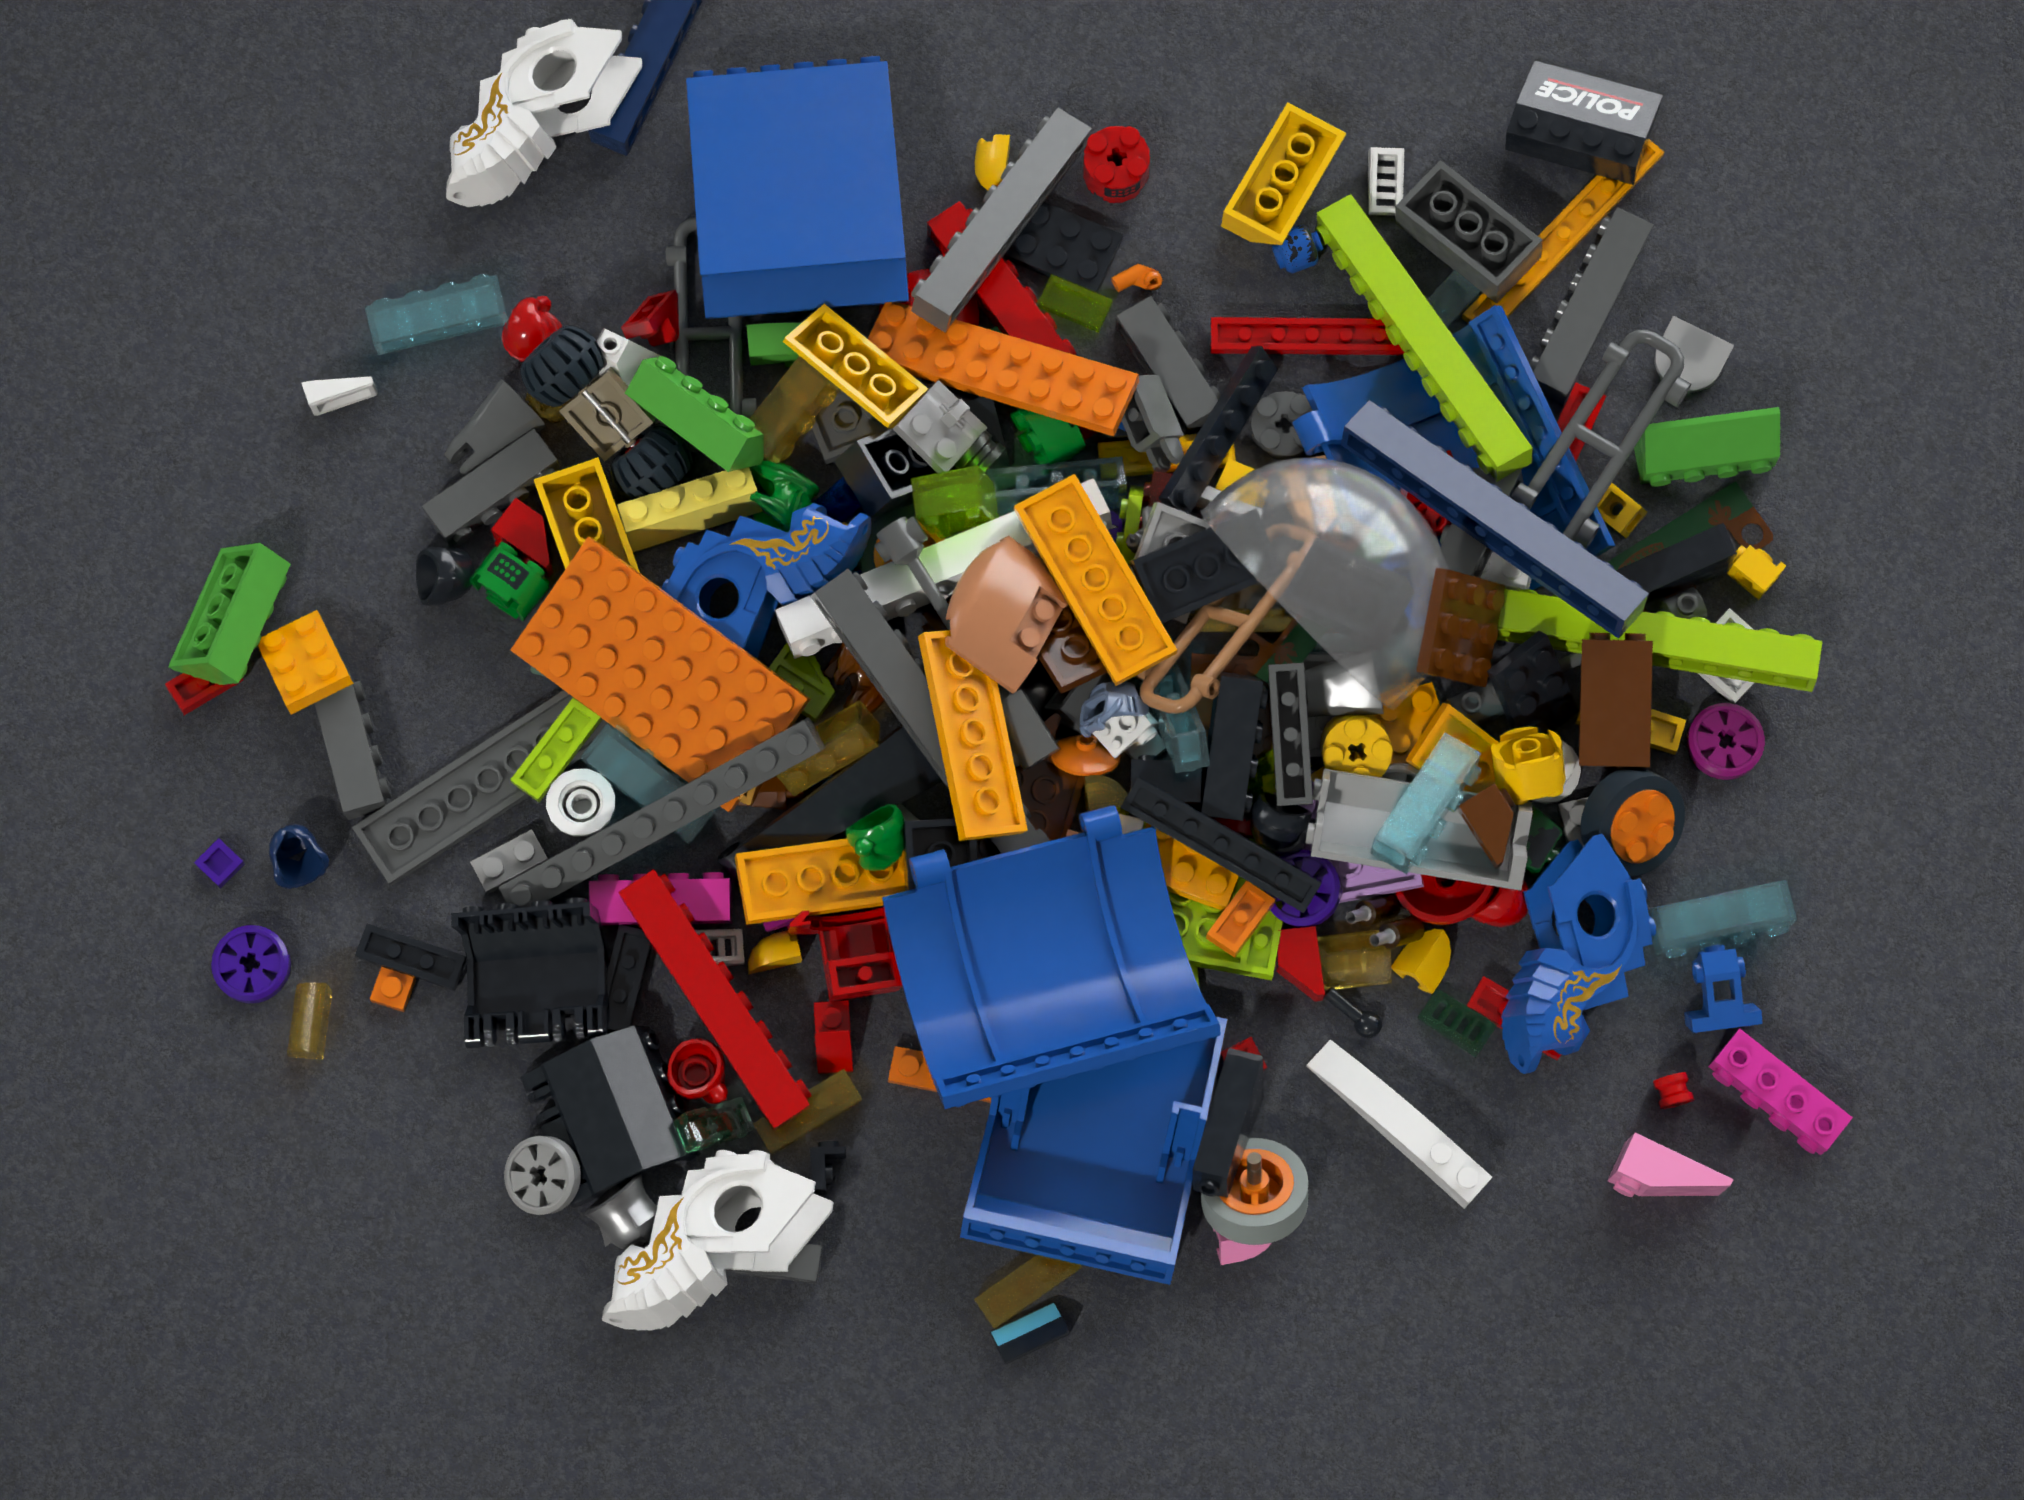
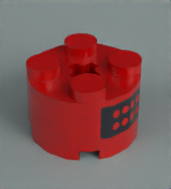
(1113, 146)

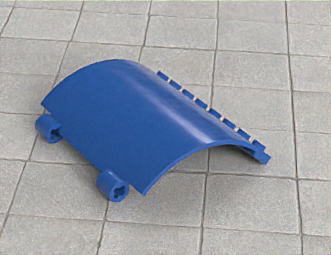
(1504, 367)
(1044, 961)

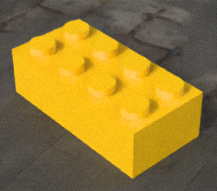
(582, 507)

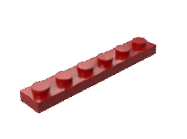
(1301, 336)

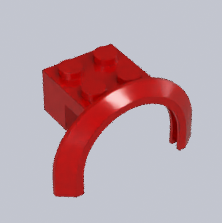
(854, 952)

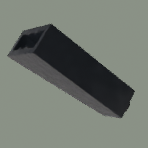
(1683, 564)
(1229, 1123)

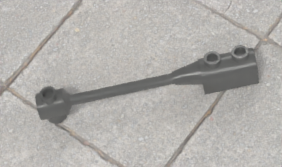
(1482, 703)
(1026, 730)

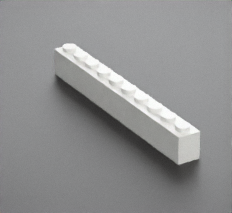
(897, 587)

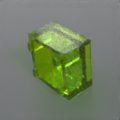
(954, 500)

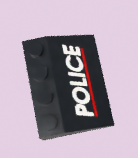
(1582, 122)

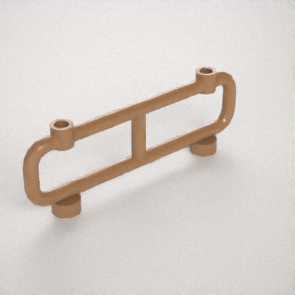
(1203, 684)

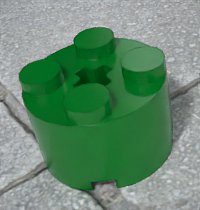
(1047, 437)

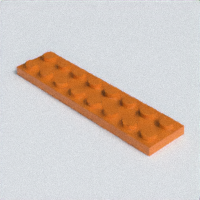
(1007, 369)

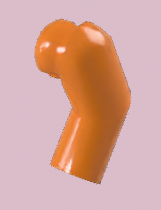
(1139, 276)

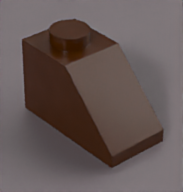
(1490, 821)

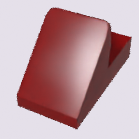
(655, 319)
(833, 1036)

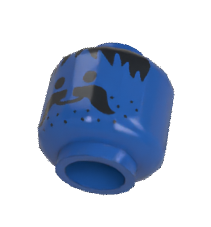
(1298, 250)

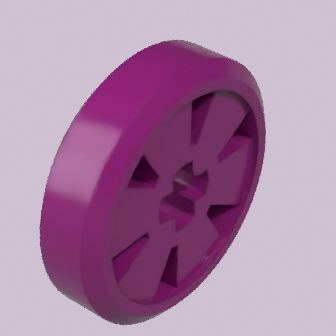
(1704, 741)

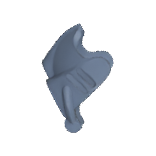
(1107, 702)

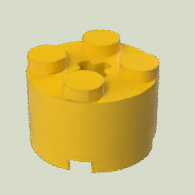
(1356, 729)
(1529, 764)

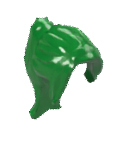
(786, 490)

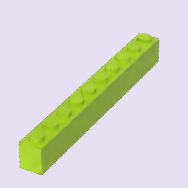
(1423, 338)
(1677, 642)

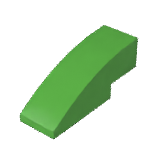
(767, 344)

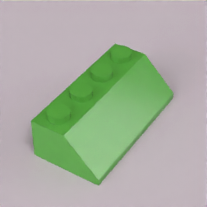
(696, 414)
(1709, 447)
(230, 614)

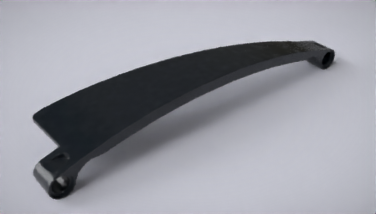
(879, 778)

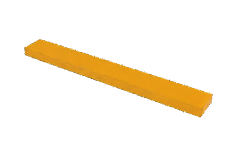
(1567, 232)

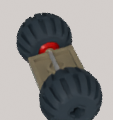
(605, 415)

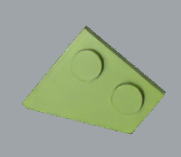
(1130, 511)
(808, 678)

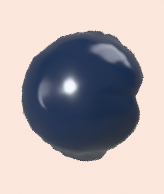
(289, 842)

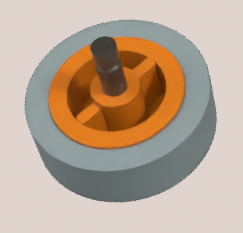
(1265, 1198)

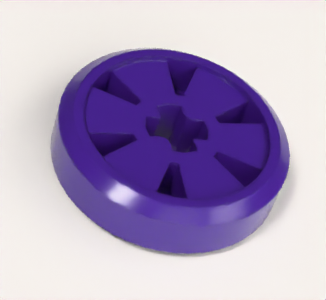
(1324, 901)
(268, 952)

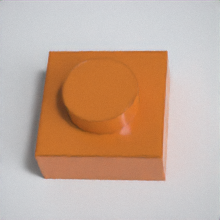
(392, 989)

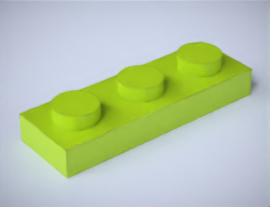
(556, 749)

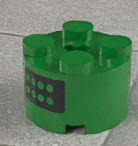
(510, 582)

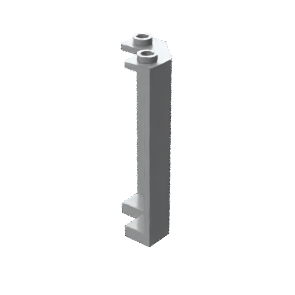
(1356, 807)

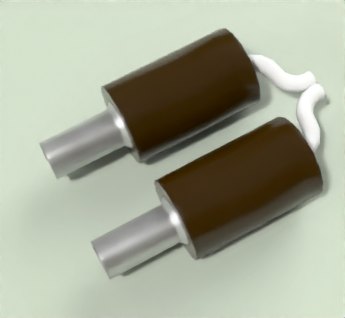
(1392, 933)

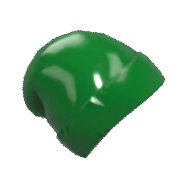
(878, 838)

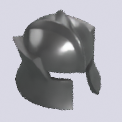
(624, 1215)

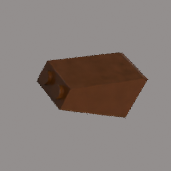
(1615, 701)

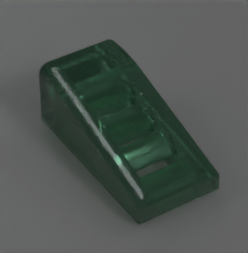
(1463, 1011)

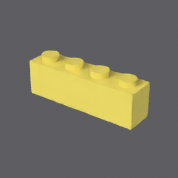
(688, 508)

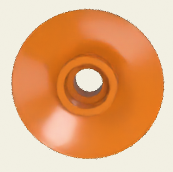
(1084, 756)

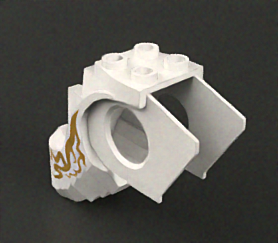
(522, 102)
(697, 1238)

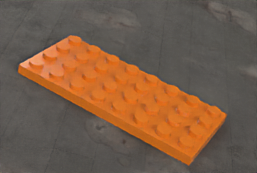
(654, 667)

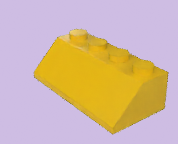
(1282, 177)
(856, 366)

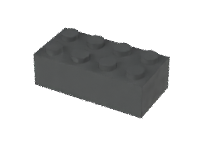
(1468, 231)

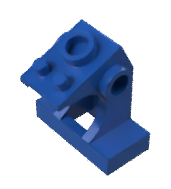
(1720, 965)

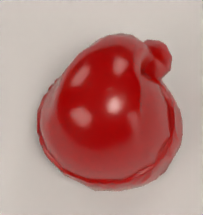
(529, 326)
(1503, 907)
(698, 1071)

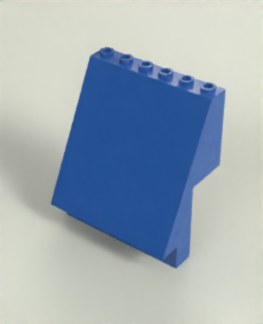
(796, 188)
(1097, 1162)

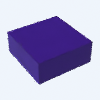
(219, 863)

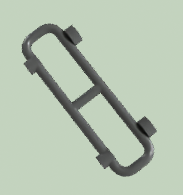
(678, 257)
(1670, 389)

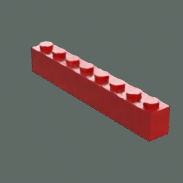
(1002, 295)
(715, 1000)

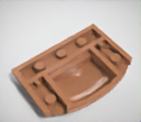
(1003, 612)

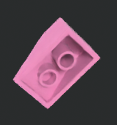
(1658, 1171)

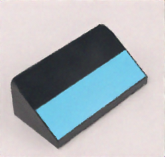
(1030, 1333)

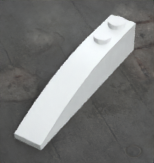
(1400, 1124)

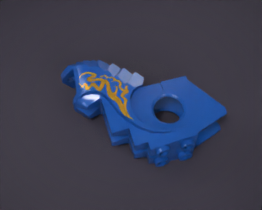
(765, 568)
(1575, 967)

